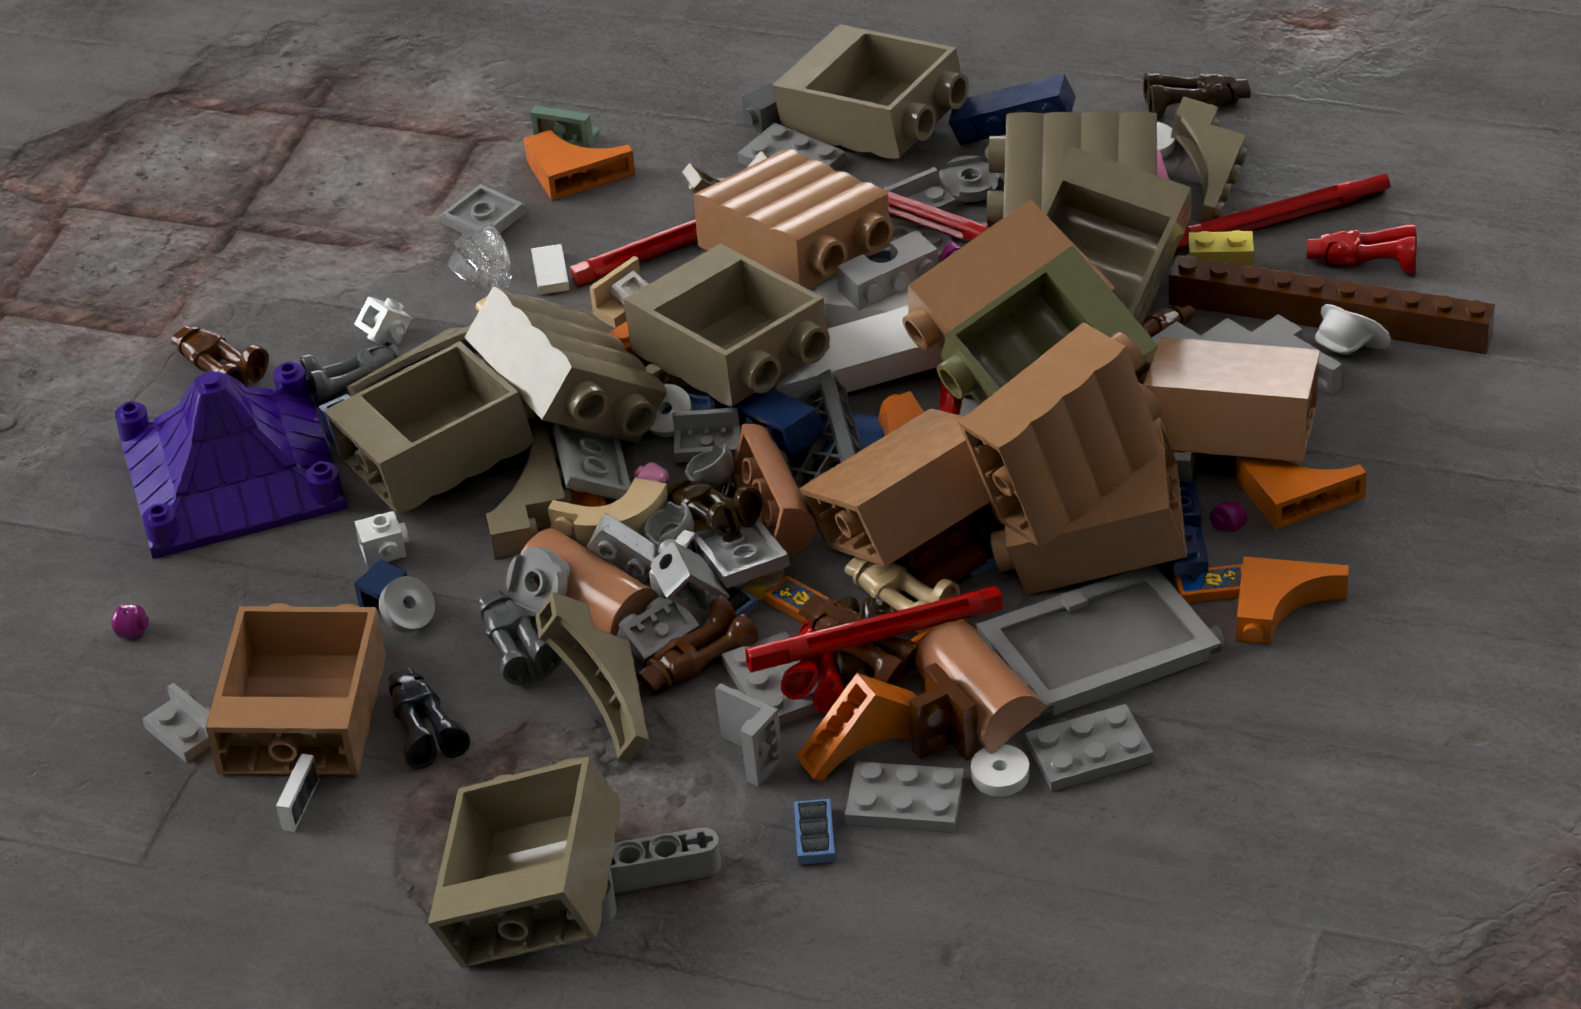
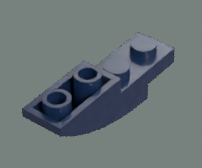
(1197, 558)

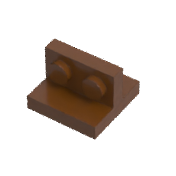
(945, 556)
(942, 717)

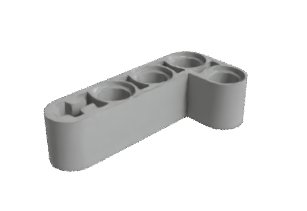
(659, 862)

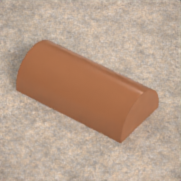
(764, 468)
(596, 582)
(1000, 695)

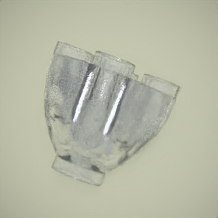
(482, 259)

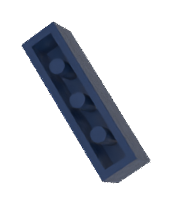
(986, 113)
(788, 420)

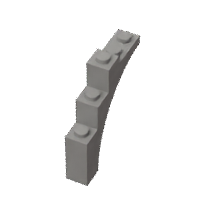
(1274, 332)

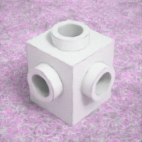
(383, 320)
(381, 538)

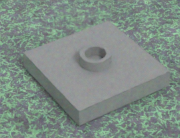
(482, 208)

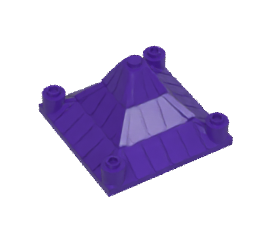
(229, 461)

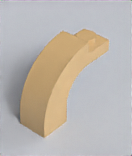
(632, 510)

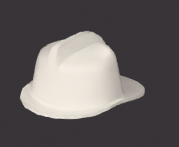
(1348, 331)

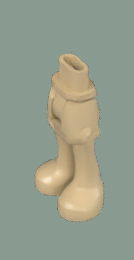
(890, 581)

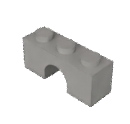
(870, 282)

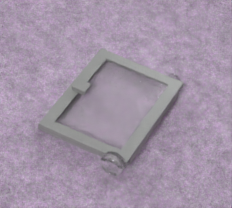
(1101, 639)

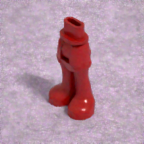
(1354, 247)
(802, 677)

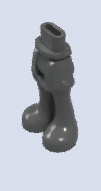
(333, 379)
(508, 622)

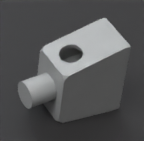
(675, 571)

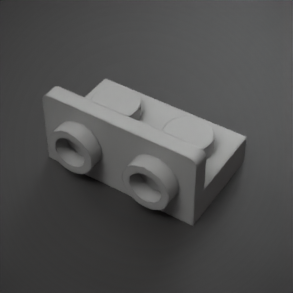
(925, 189)
(623, 547)
(656, 627)
(180, 724)

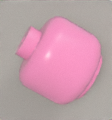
(652, 472)

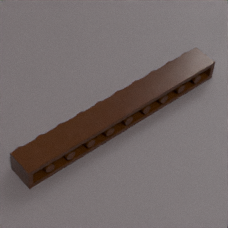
(1299, 298)

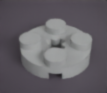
(956, 182)
(532, 563)

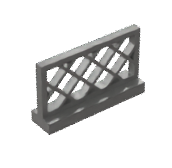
(839, 428)

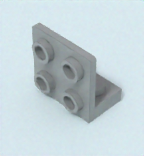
(754, 728)

